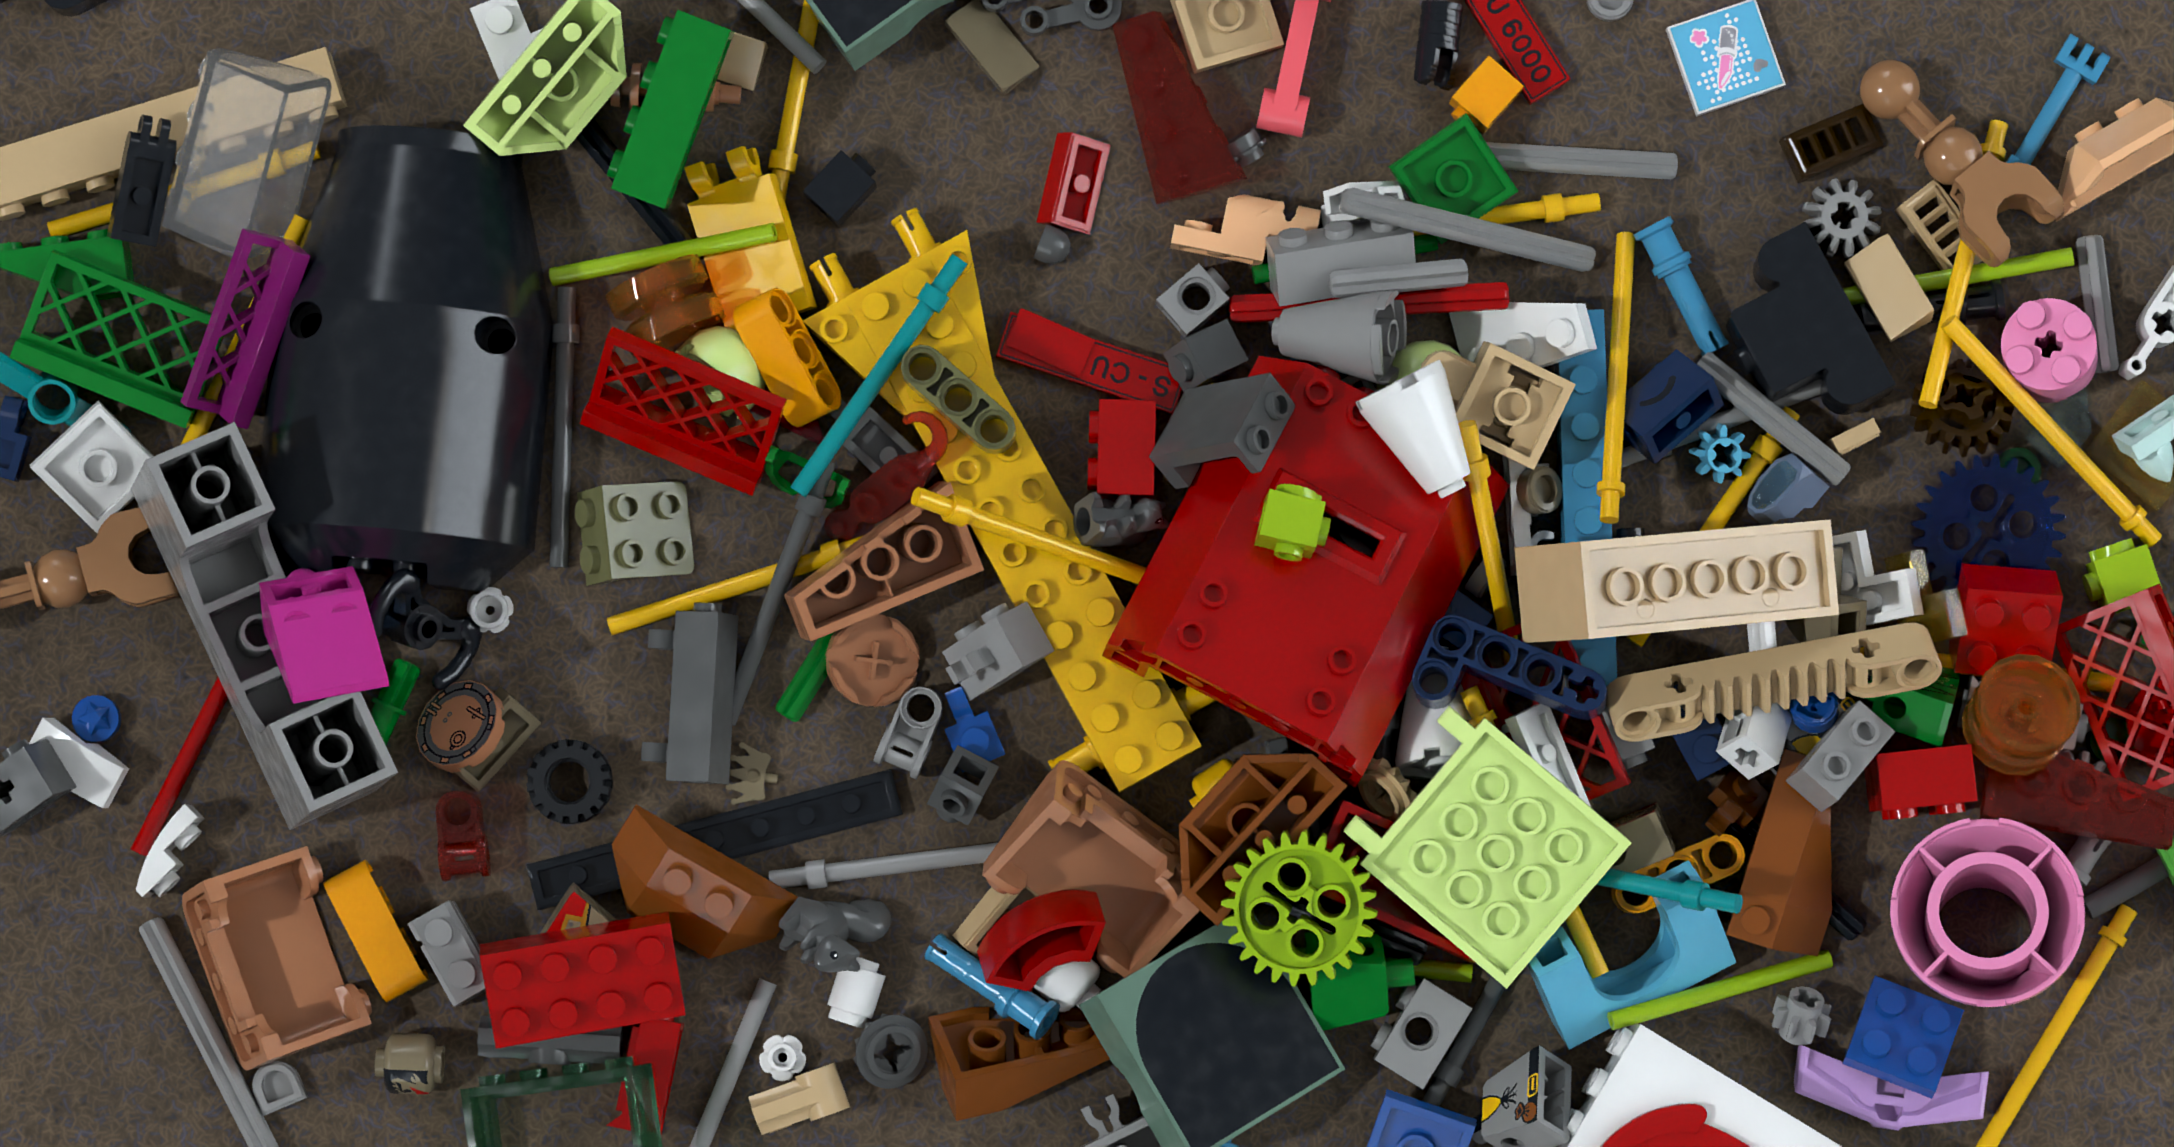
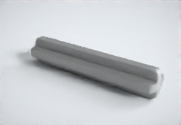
(1399, 277)
(2097, 299)

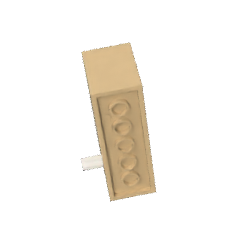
(1678, 582)

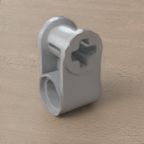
(909, 734)

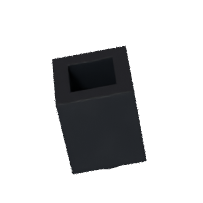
(841, 187)

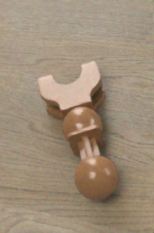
(1955, 158)
(97, 568)

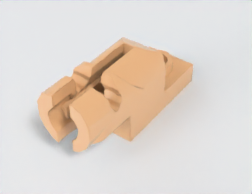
(1243, 230)

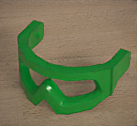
(777, 457)

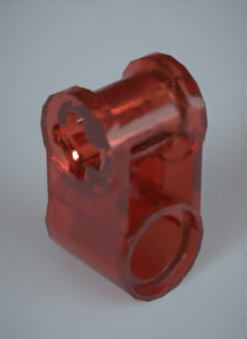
(462, 840)

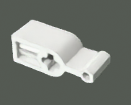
(2159, 304)
(1755, 741)

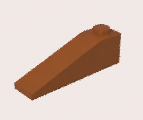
(1787, 872)
(996, 1062)

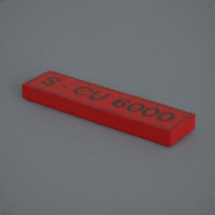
(1520, 46)
(1109, 371)

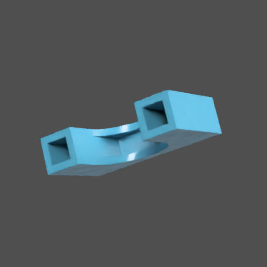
(1686, 951)

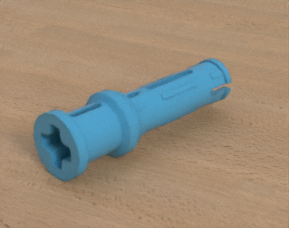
(1672, 265)
(1018, 1004)

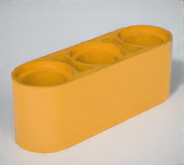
(787, 356)
(1699, 858)
(374, 931)

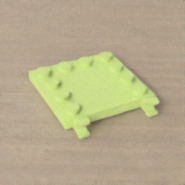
(1492, 850)

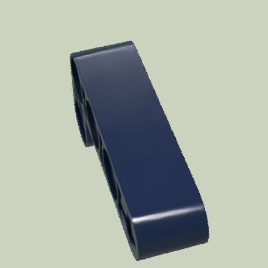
(1512, 677)

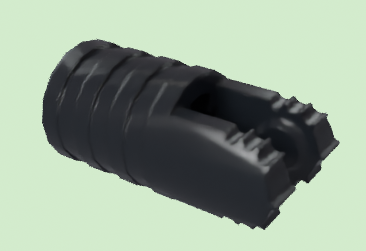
(1438, 43)

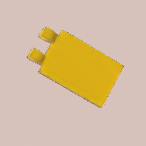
(741, 204)

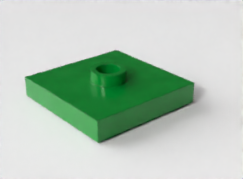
(1454, 172)

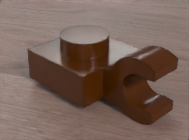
(1736, 801)

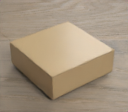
(1854, 437)

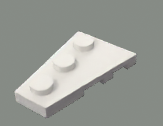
(1530, 330)

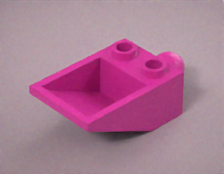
(322, 634)

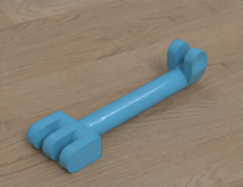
(2074, 71)

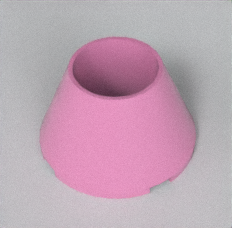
(2000, 858)

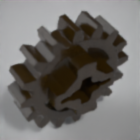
(1960, 411)

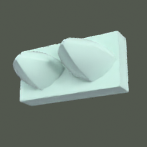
(2149, 440)

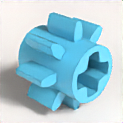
(1732, 451)

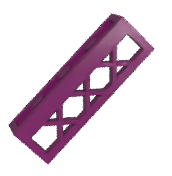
(261, 329)

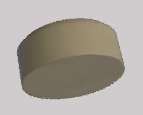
(1539, 490)

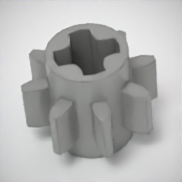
(1801, 1015)

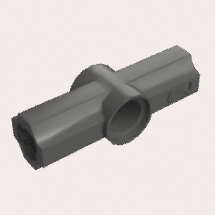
(584, 1047)

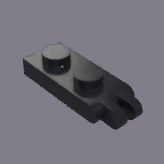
(143, 183)

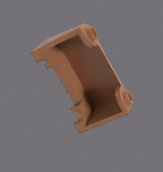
(1092, 840)
(272, 959)

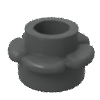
(1246, 146)

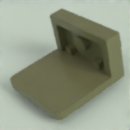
(634, 531)

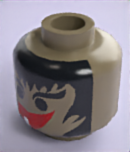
(410, 1063)

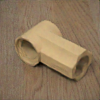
(809, 1096)

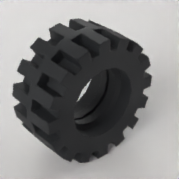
(548, 760)

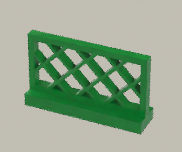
(96, 372)

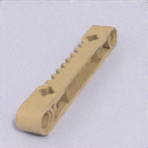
(1895, 656)

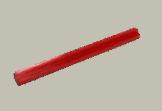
(1444, 300)

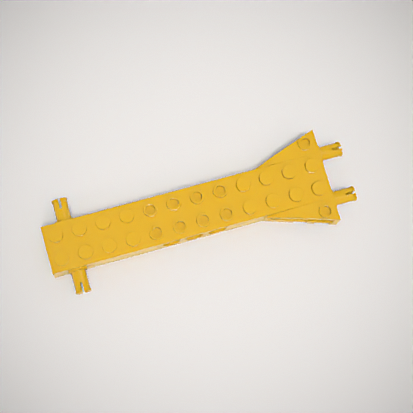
(1128, 720)

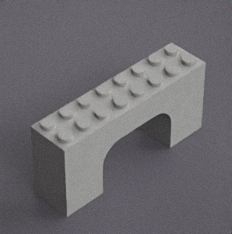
(215, 540)

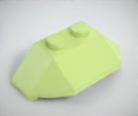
(555, 82)

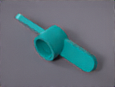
(28, 382)

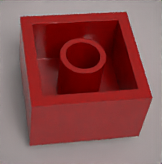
(1124, 445)
(2005, 615)
(1921, 778)

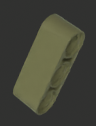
(950, 377)

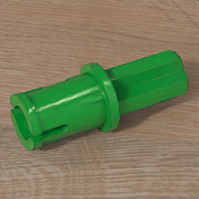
(394, 697)

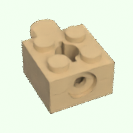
(1507, 398)

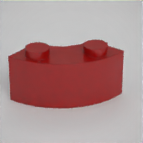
(1041, 936)

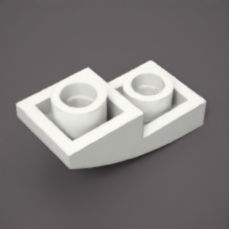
(88, 764)
(161, 865)

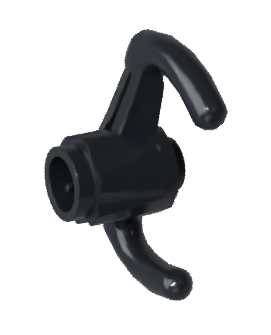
(413, 622)

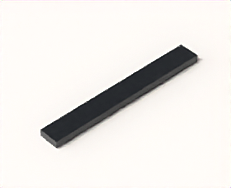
(735, 833)

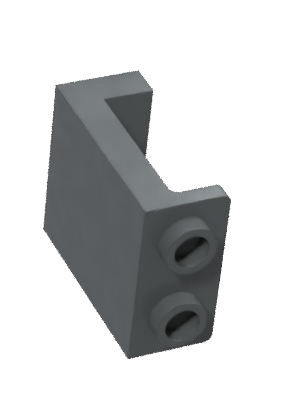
(1222, 422)

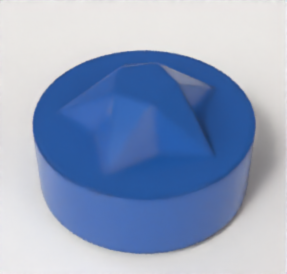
(1816, 716)
(96, 718)

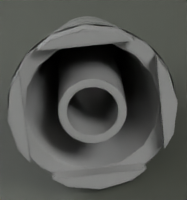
(1346, 334)

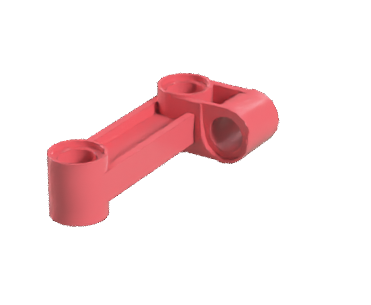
(1284, 108)

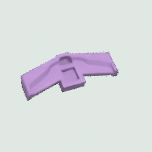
(1884, 1103)

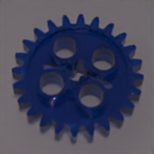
(1952, 505)

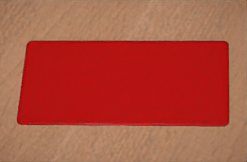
(1050, 342)

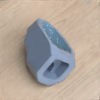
(1785, 490)

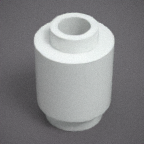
(856, 994)

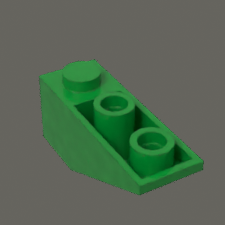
(97, 250)

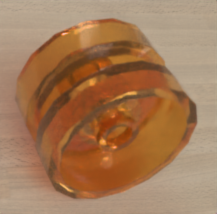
(666, 302)
(2021, 714)

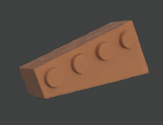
(883, 569)

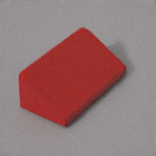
(1073, 182)

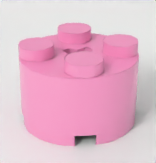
(2032, 330)

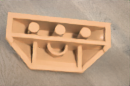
(2117, 152)

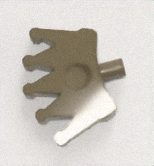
(752, 775)

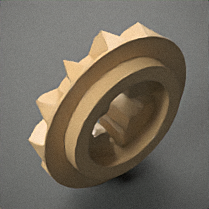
(1385, 789)

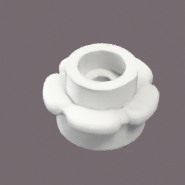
(490, 597)
(795, 1058)

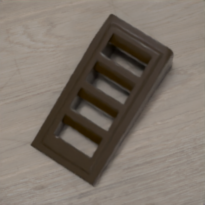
(1797, 158)

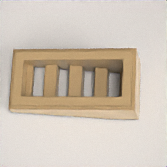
(1917, 226)

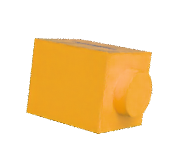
(1485, 94)

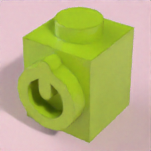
(1292, 522)
(2119, 572)

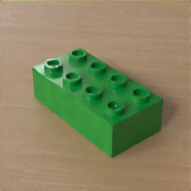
(671, 109)

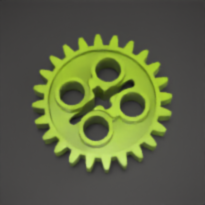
(1324, 872)

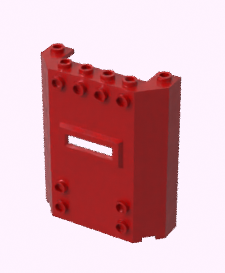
(1316, 640)

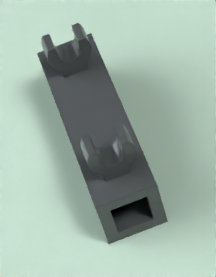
(700, 695)

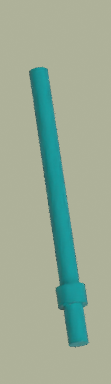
(931, 299)
(1690, 894)

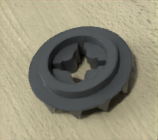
(906, 1061)

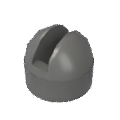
(1053, 246)

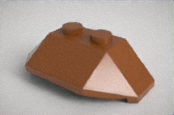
(1249, 802)
(709, 897)

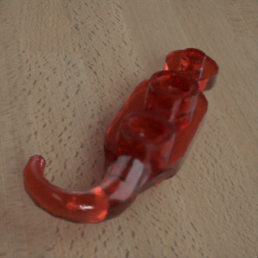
(890, 484)

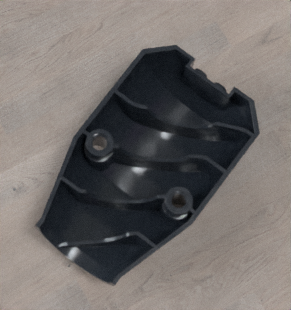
(396, 419)

